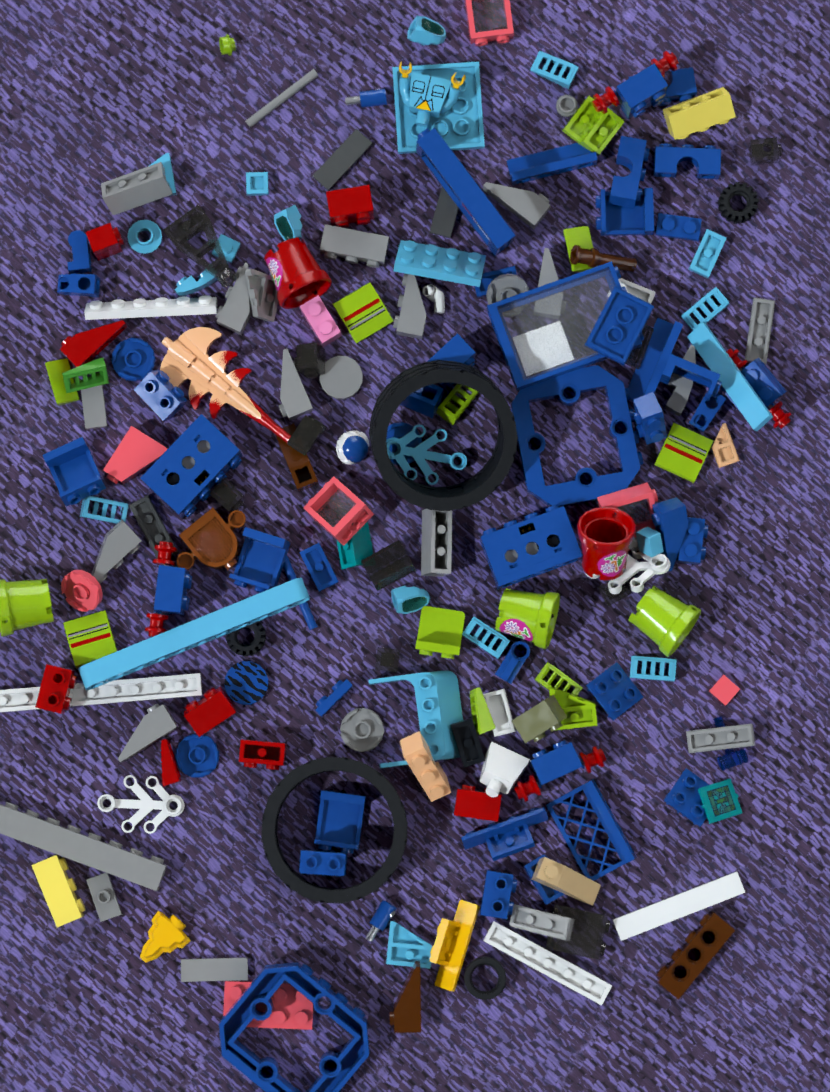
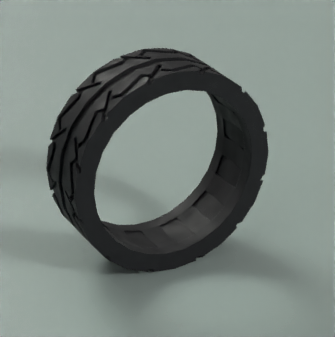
(474, 488)
(270, 825)

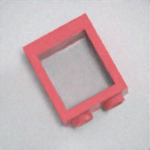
(489, 21)
(635, 501)
(338, 510)

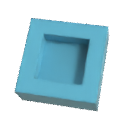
(257, 183)
(229, 246)

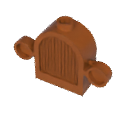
(212, 541)

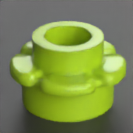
(227, 45)

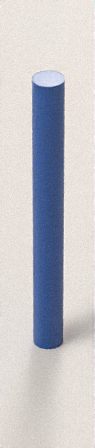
(304, 606)

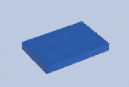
(619, 326)

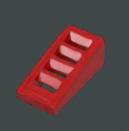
(170, 770)

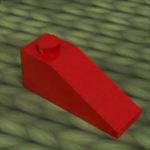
(88, 344)

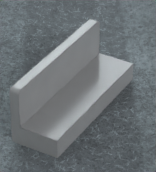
(136, 189)

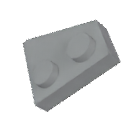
(262, 295)

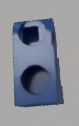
(81, 253)
(79, 285)
(706, 411)

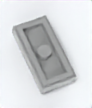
(104, 897)

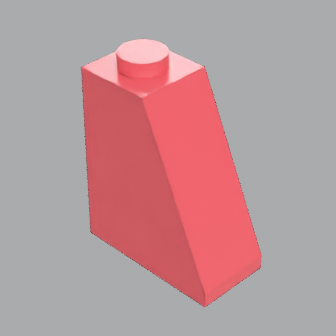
(133, 456)

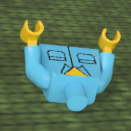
(428, 94)

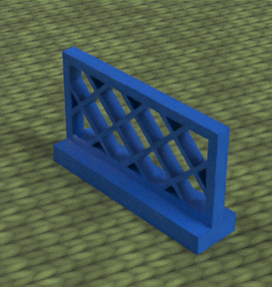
(608, 822)

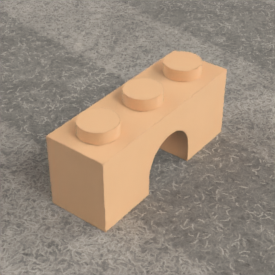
(426, 770)

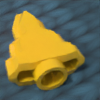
(164, 936)

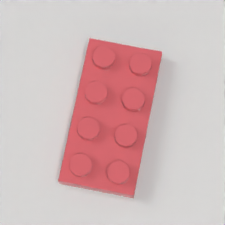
(289, 1009)

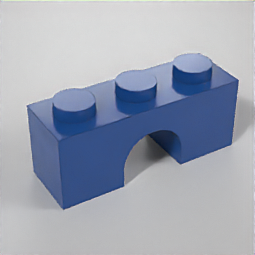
(682, 86)
(631, 155)
(706, 160)

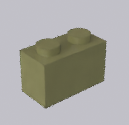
(540, 718)

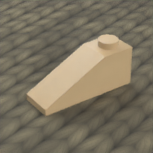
(566, 880)

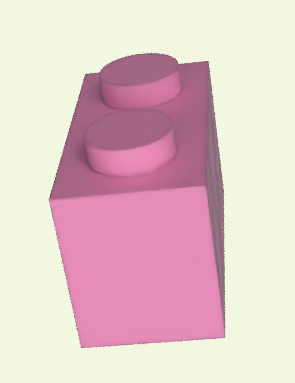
(320, 321)

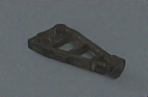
(190, 225)

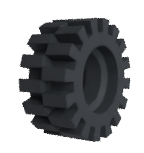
(741, 190)
(252, 648)

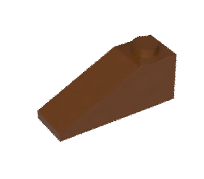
(407, 1006)

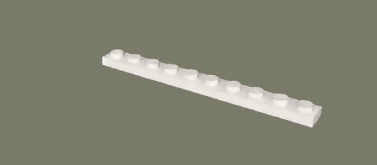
(112, 692)

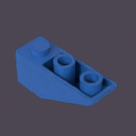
(672, 523)

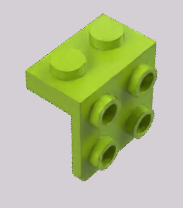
(440, 631)

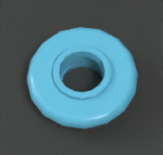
(144, 247)

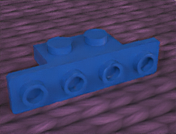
(508, 836)

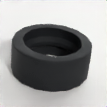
(485, 995)

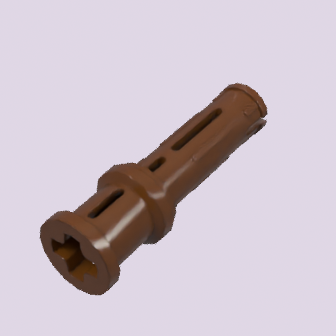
(594, 258)

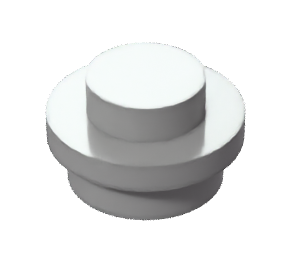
(566, 105)

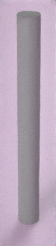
(281, 98)

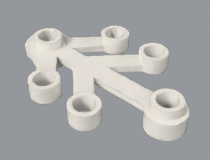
(655, 565)
(145, 804)

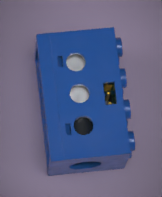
(192, 467)
(523, 553)

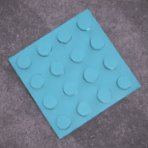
(458, 127)

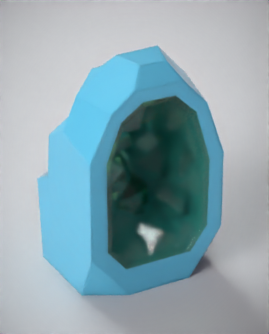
(426, 31)
(288, 223)
(409, 599)

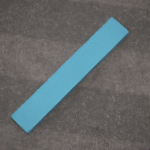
(731, 377)

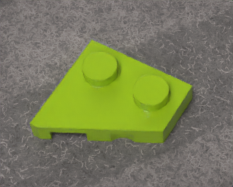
(579, 711)

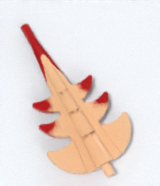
(189, 360)

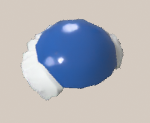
(352, 447)

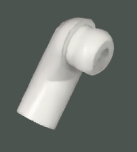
(435, 296)

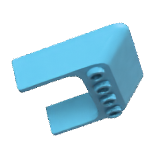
(437, 708)

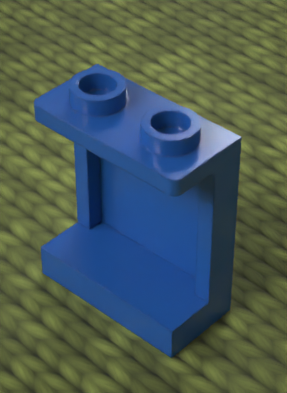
(621, 220)
(692, 372)
(74, 471)
(260, 560)
(339, 821)
(323, 862)

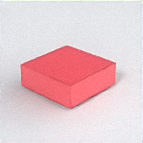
(724, 690)

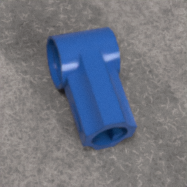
(512, 664)

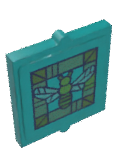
(720, 801)

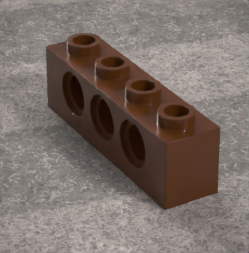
(707, 951)

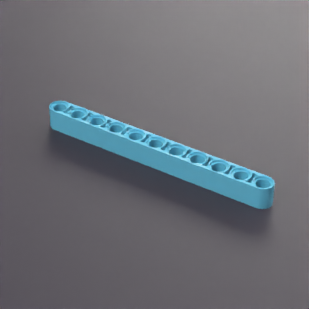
(194, 633)

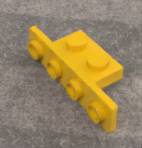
(452, 944)

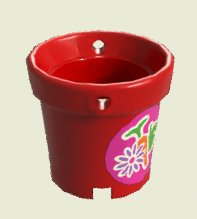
(296, 273)
(605, 541)

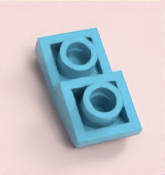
(190, 285)

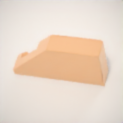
(724, 448)

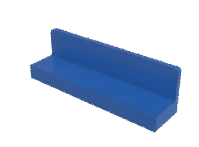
(550, 163)
(655, 359)

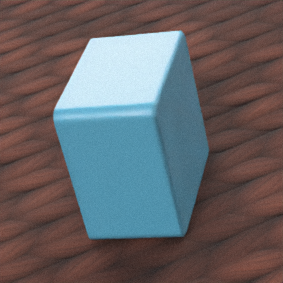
(649, 541)

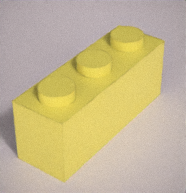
(699, 113)
(59, 890)

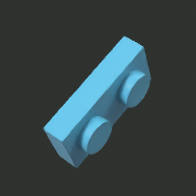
(707, 253)

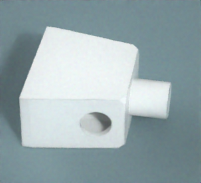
(501, 769)

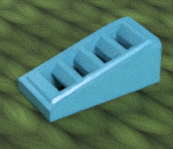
(573, 69)
(707, 298)
(85, 507)
(505, 641)
(671, 672)

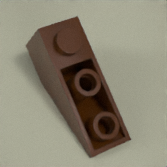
(298, 463)

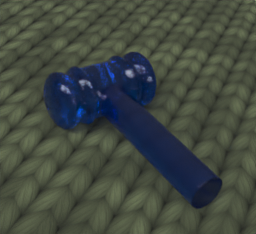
(731, 758)

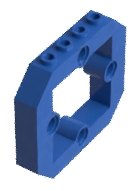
(575, 492)
(303, 980)

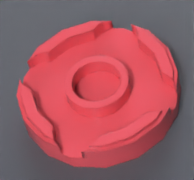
(81, 590)

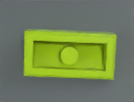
(581, 237)
(55, 371)

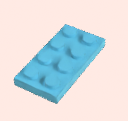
(439, 263)

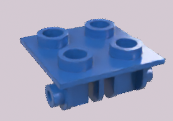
(614, 691)
(686, 798)

